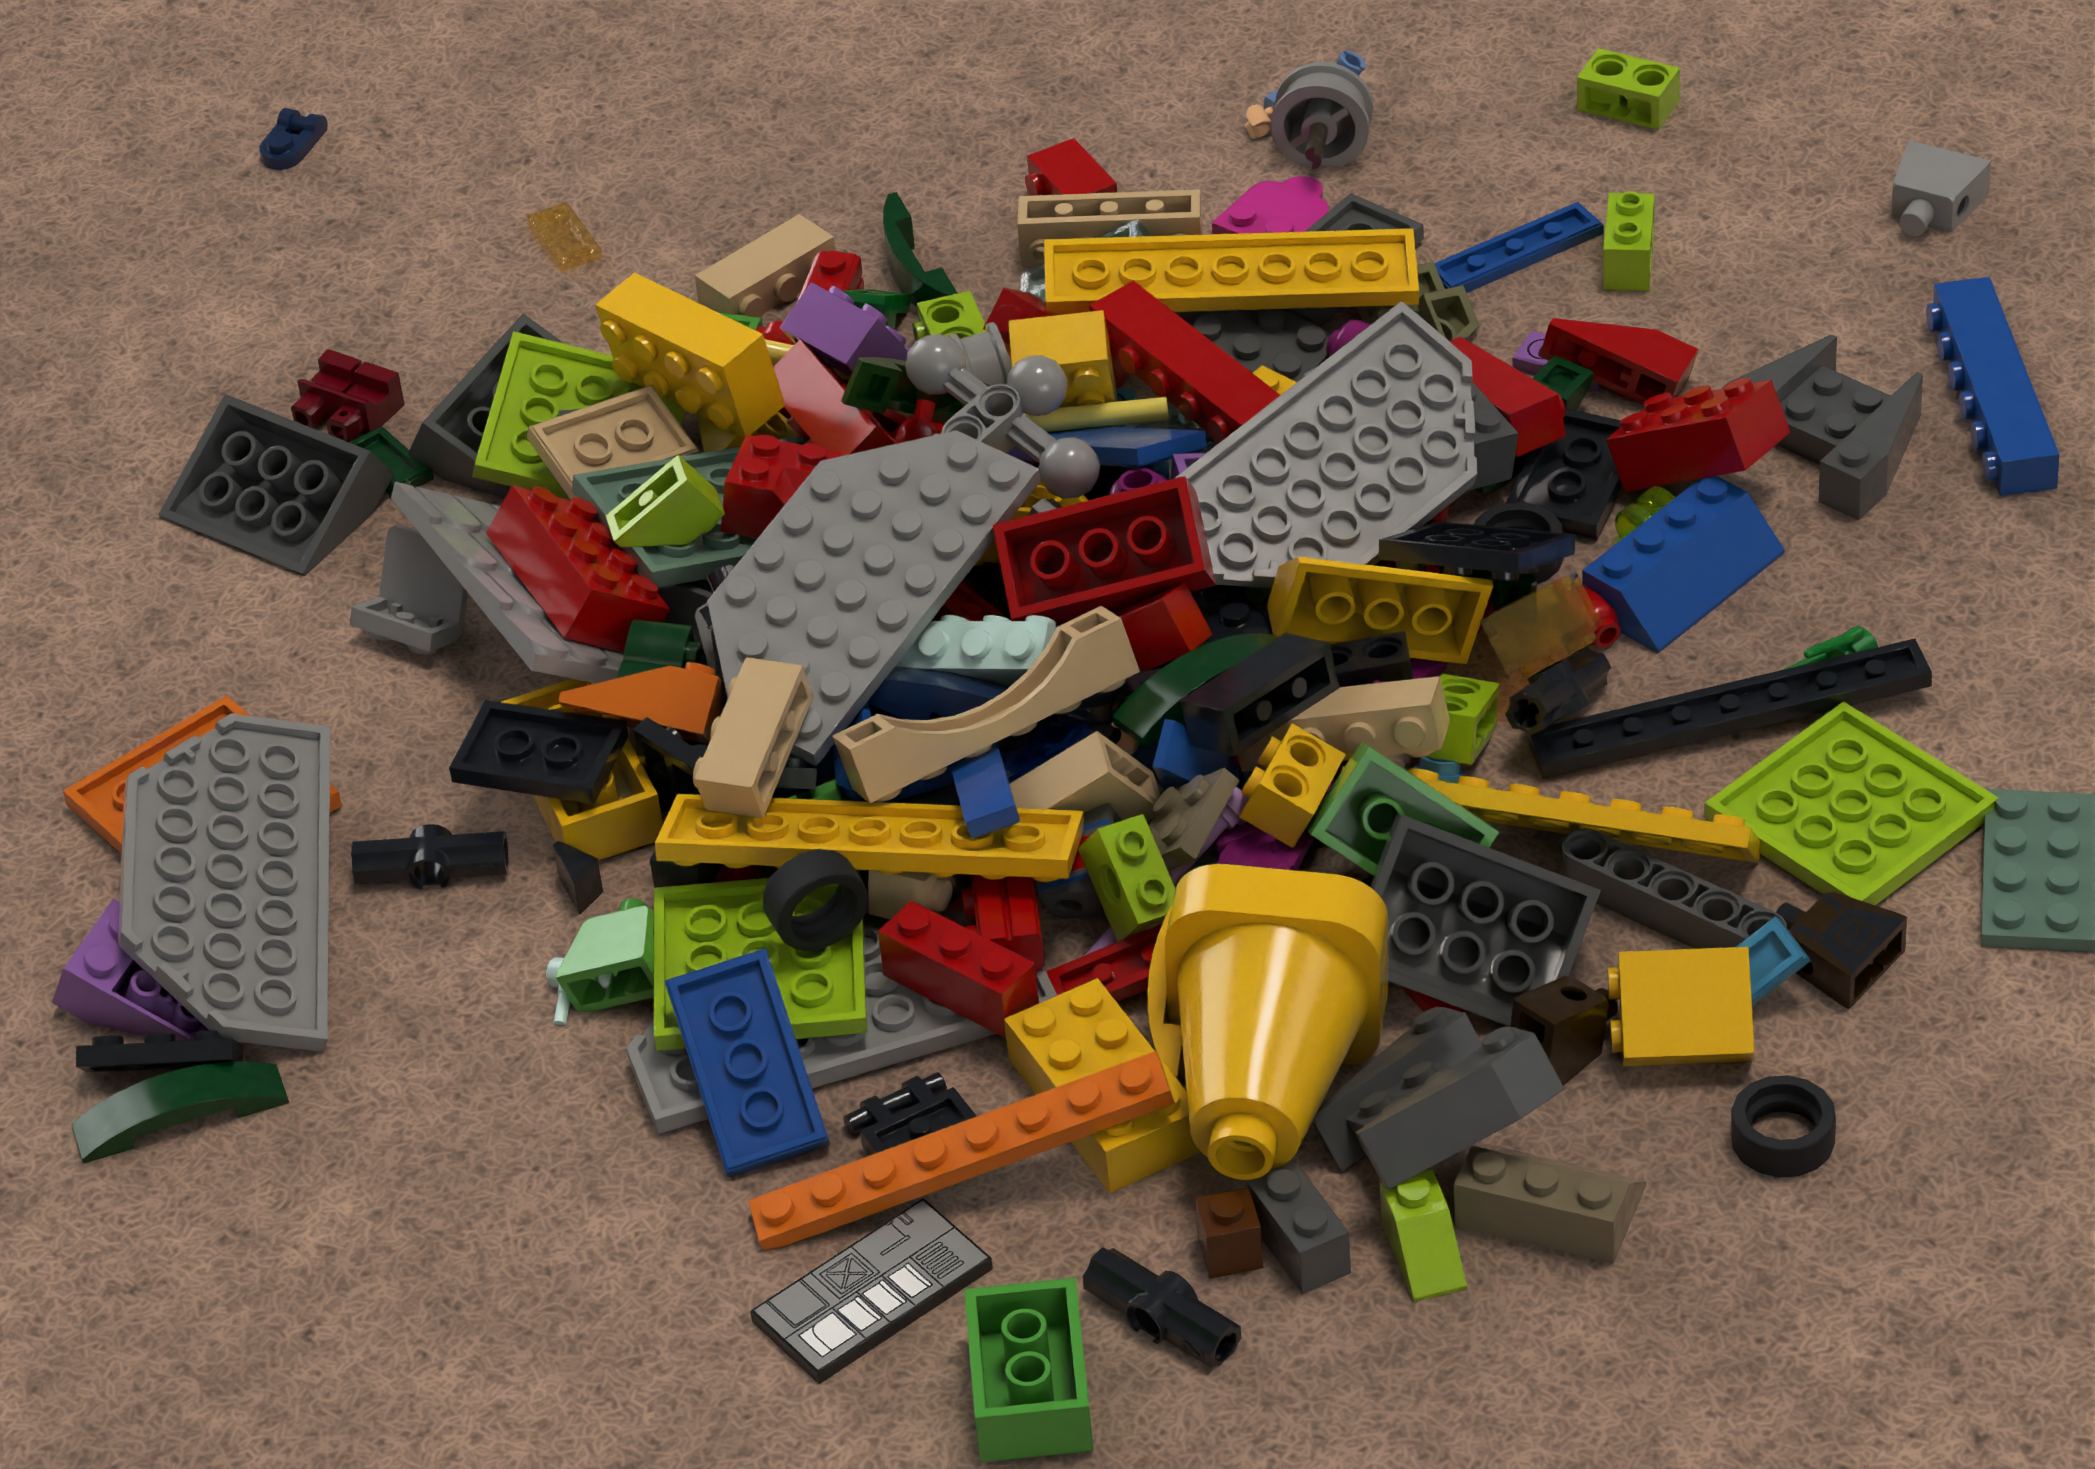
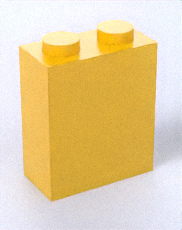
(1682, 1006)

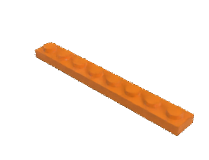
(961, 1151)

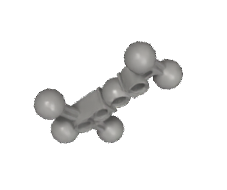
(997, 412)

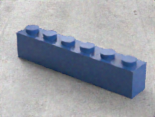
(1993, 387)

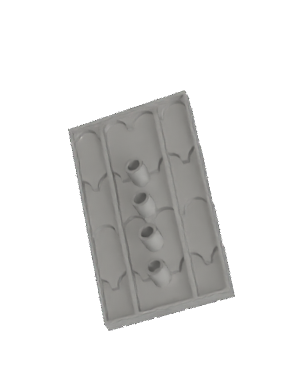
(458, 536)

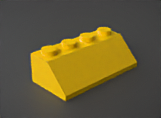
(1363, 601)

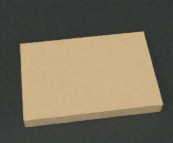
(609, 435)

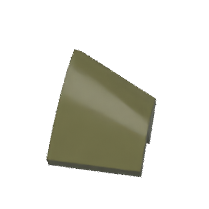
(1442, 308)

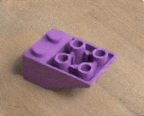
(841, 330)
(115, 992)

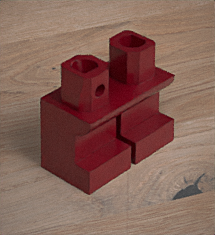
(348, 396)

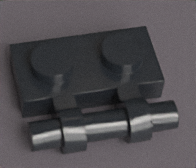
(907, 1114)

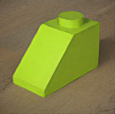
(667, 509)
(1422, 1236)

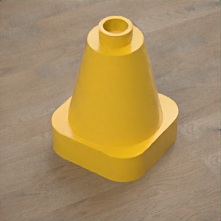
(1271, 995)

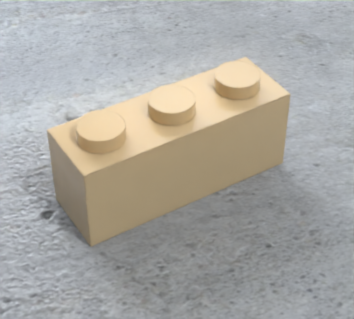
(764, 270)
(753, 737)

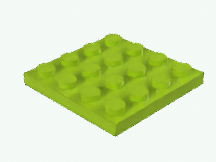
(532, 388)
(1853, 806)
(726, 920)

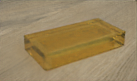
(564, 236)

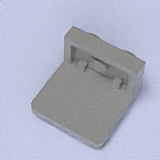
(417, 597)

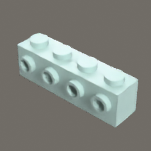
(984, 649)

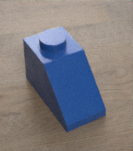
(1179, 762)

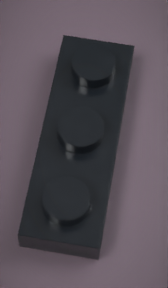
(156, 1052)

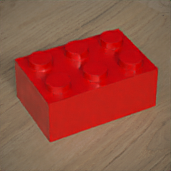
(1698, 434)

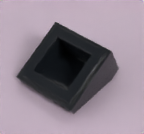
(578, 874)

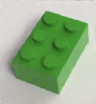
(1367, 798)
(1028, 1370)

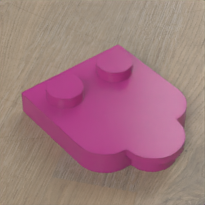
(1274, 208)

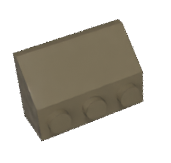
(1545, 1201)

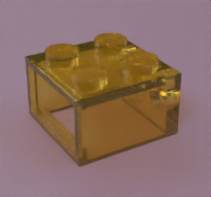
(1541, 624)

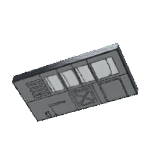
(871, 1290)

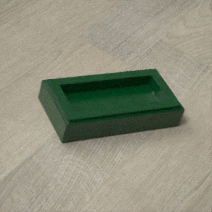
(396, 458)

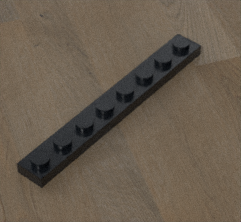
(1729, 708)

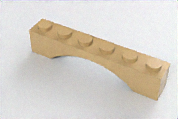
(1079, 661)

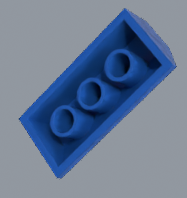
(1684, 561)

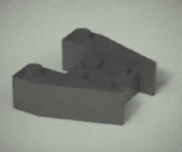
(1842, 424)
(1435, 1095)

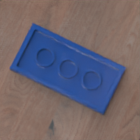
(1131, 445)
(747, 1063)

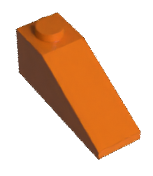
(667, 695)

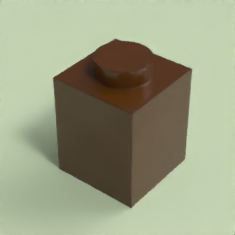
(1229, 1232)

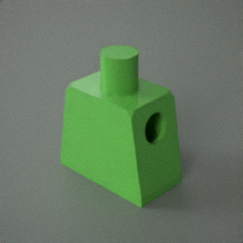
(611, 959)

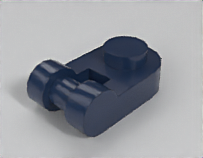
(284, 149)

